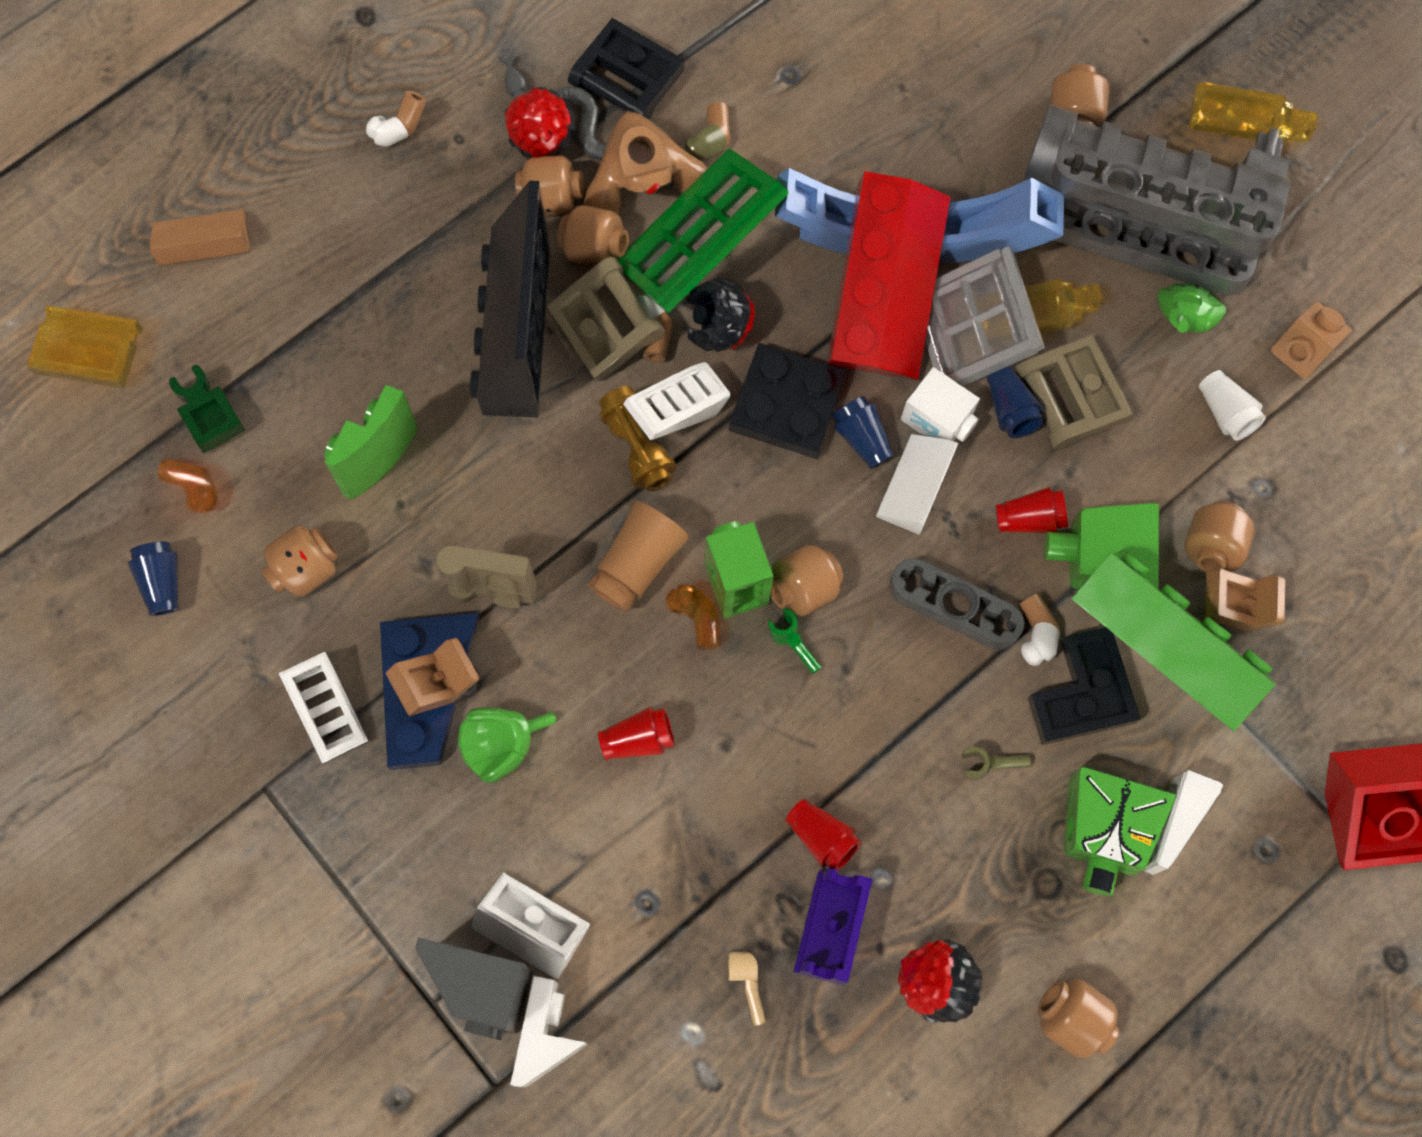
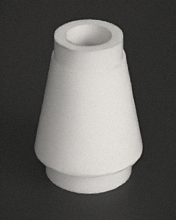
(1231, 405)

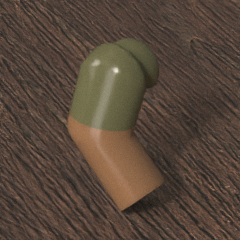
(714, 136)

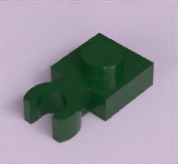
(206, 412)

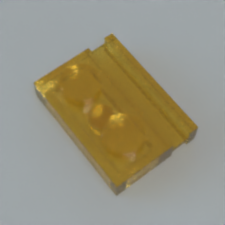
(85, 347)

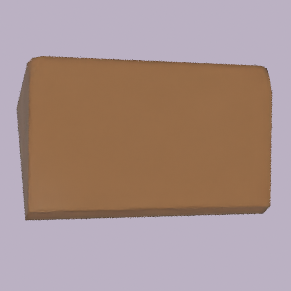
(199, 237)

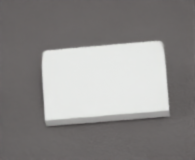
(916, 482)
(529, 925)

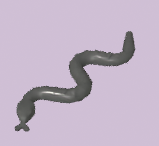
(516, 86)

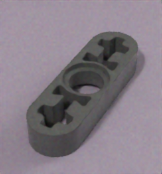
(994, 606)

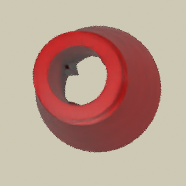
(1033, 513)
(638, 735)
(823, 835)

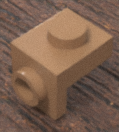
(1311, 339)
(1244, 601)
(433, 678)

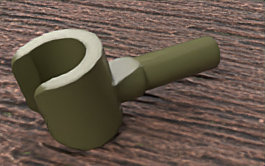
(993, 762)

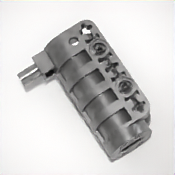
(1163, 199)

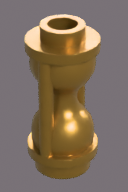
(647, 461)

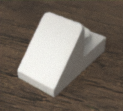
(537, 1050)

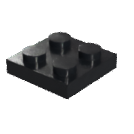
(787, 400)

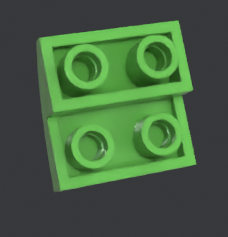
(365, 454)

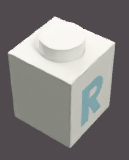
(941, 408)

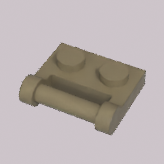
(592, 326)
(1087, 385)
(487, 574)

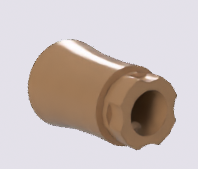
(636, 556)

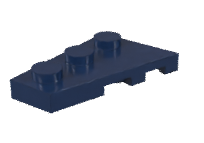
(421, 737)

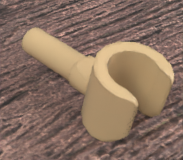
(744, 967)

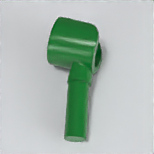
(791, 638)

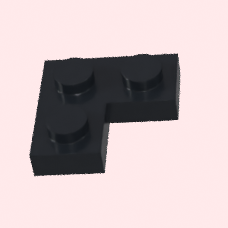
(1099, 693)

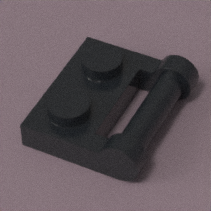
(631, 59)

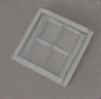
(981, 319)

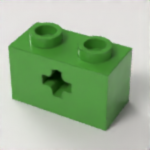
(738, 568)

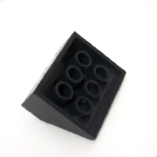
(513, 309)

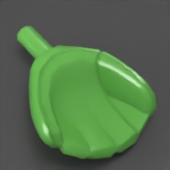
(1190, 307)
(497, 740)

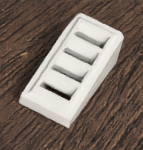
(704, 401)
(306, 670)
(1192, 801)

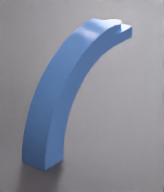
(974, 227)

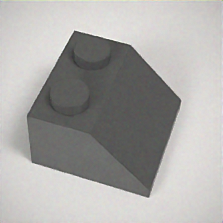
(478, 987)

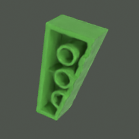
(1174, 640)

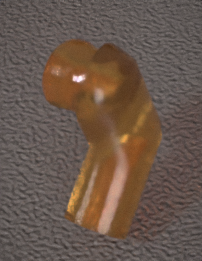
(195, 481)
(699, 608)

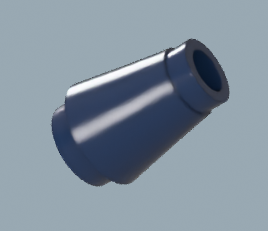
(1014, 404)
(863, 431)
(156, 576)

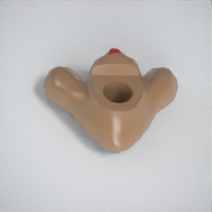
(641, 161)

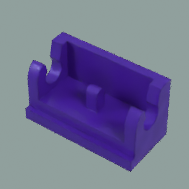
(832, 926)

